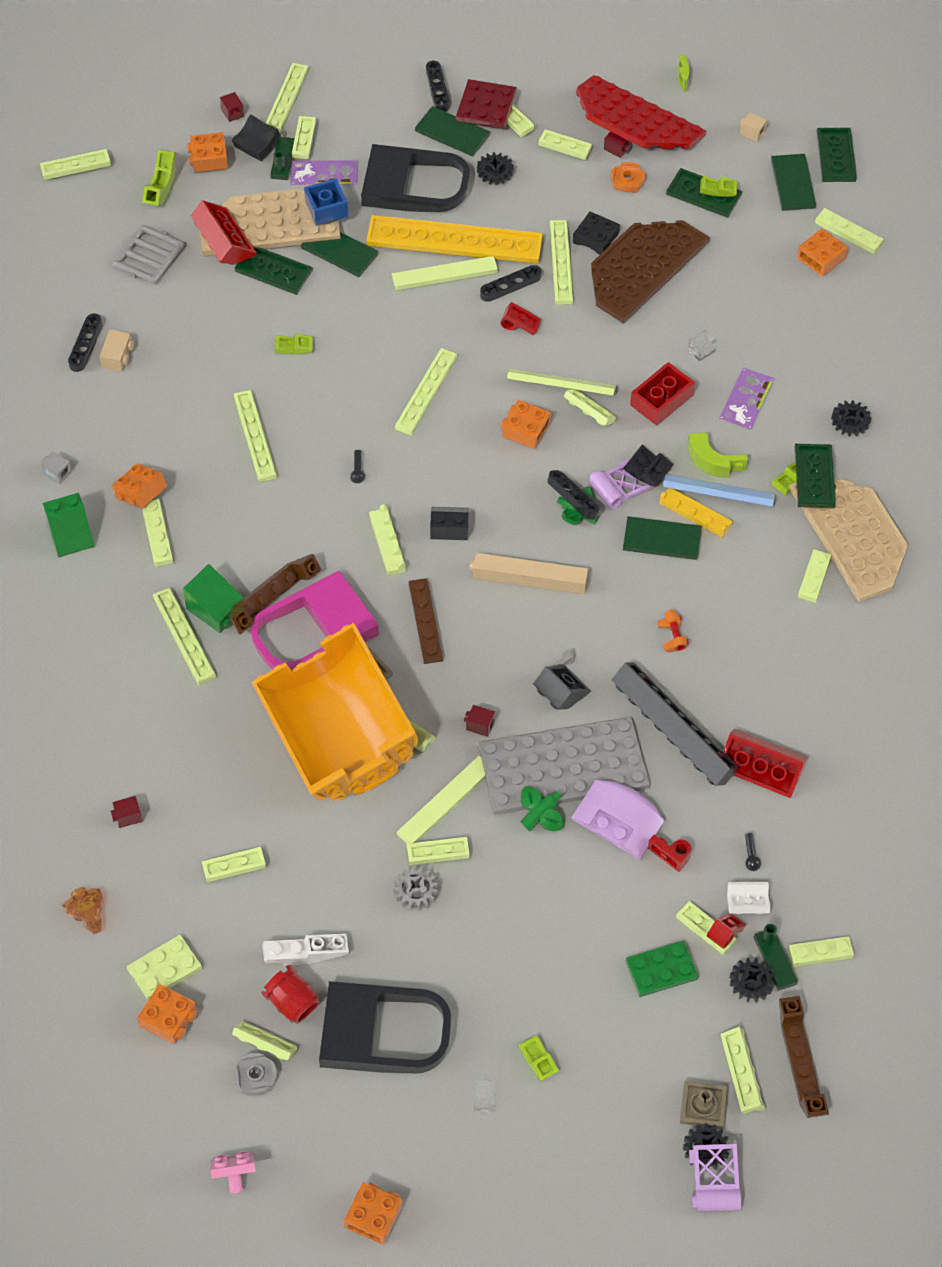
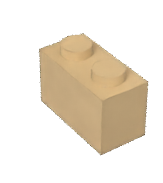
(116, 350)

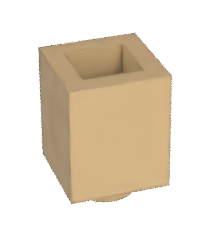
(752, 127)

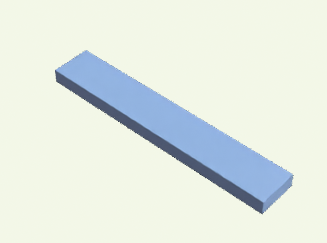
(719, 490)

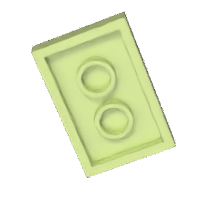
(164, 966)

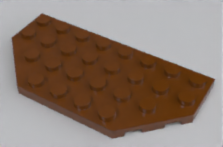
(642, 264)

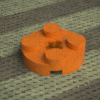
(631, 184)

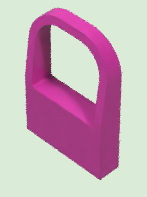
(331, 606)

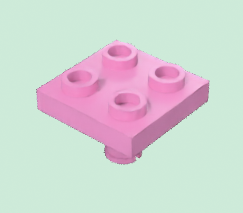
(233, 1168)

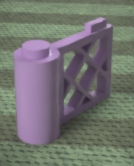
(610, 489)
(715, 1197)

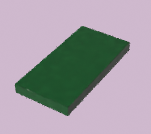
(455, 134)
(836, 155)
(793, 182)
(687, 188)
(343, 253)
(275, 270)
(814, 475)
(662, 538)

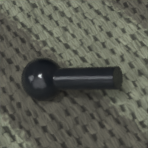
(357, 476)
(752, 863)

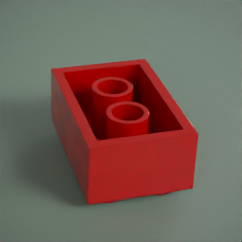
(662, 393)

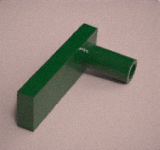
(282, 158)
(775, 957)

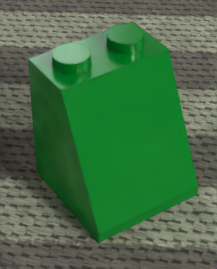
(68, 524)
(211, 598)

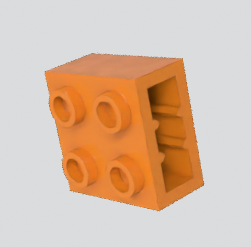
(207, 152)
(822, 252)
(525, 424)
(139, 485)
(167, 1014)
(373, 1212)

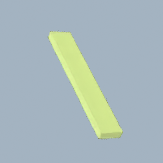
(287, 96)
(561, 262)
(444, 273)
(561, 381)
(426, 391)
(255, 436)
(184, 636)
(443, 802)

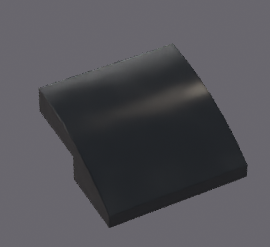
(647, 466)

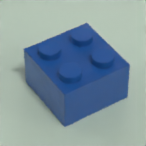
(326, 201)

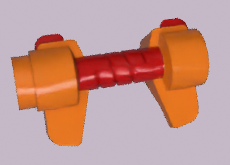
(672, 621)

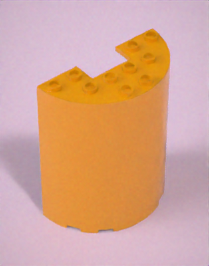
(338, 718)

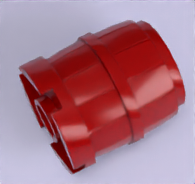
(291, 995)

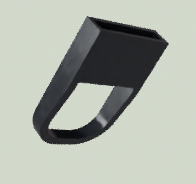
(389, 176)
(352, 1023)

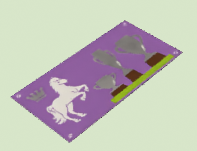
(323, 170)
(747, 398)

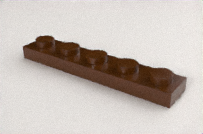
(425, 621)

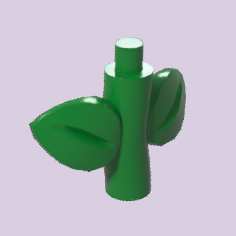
(570, 514)
(541, 810)

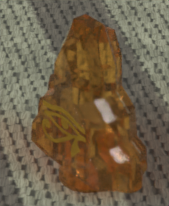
(85, 907)

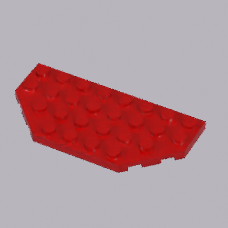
(635, 117)

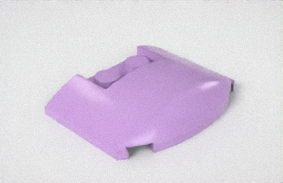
(619, 816)

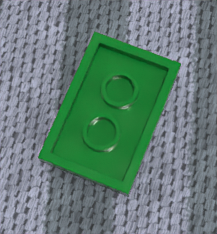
(661, 968)

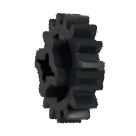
(495, 168)
(851, 418)
(752, 988)
(706, 1136)

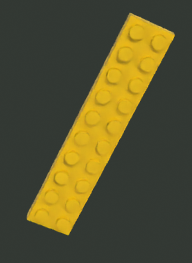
(454, 239)

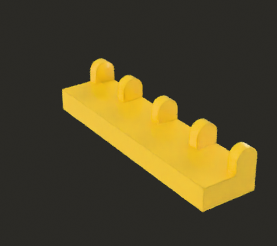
(695, 512)

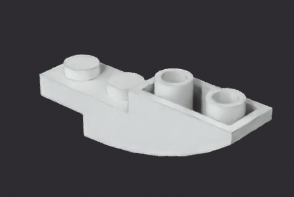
(305, 951)

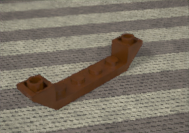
(272, 588)
(800, 1059)

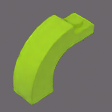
(158, 189)
(711, 461)

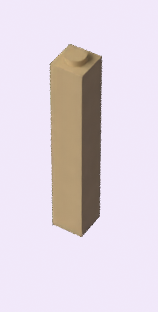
(529, 573)

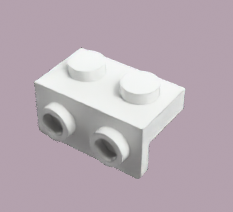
(748, 897)

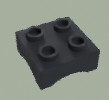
(256, 138)
(596, 232)

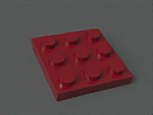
(486, 104)

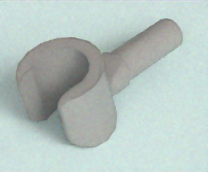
(568, 659)

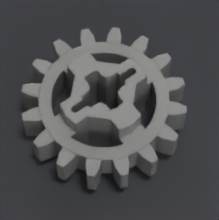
(415, 888)

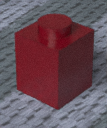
(231, 106)
(616, 144)
(479, 720)
(126, 812)

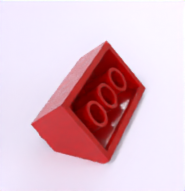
(222, 233)
(765, 762)

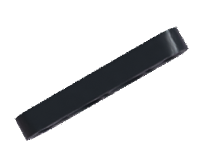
(437, 86)
(527, 274)
(85, 342)
(586, 507)

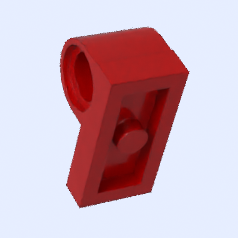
(518, 317)
(669, 853)
(725, 929)

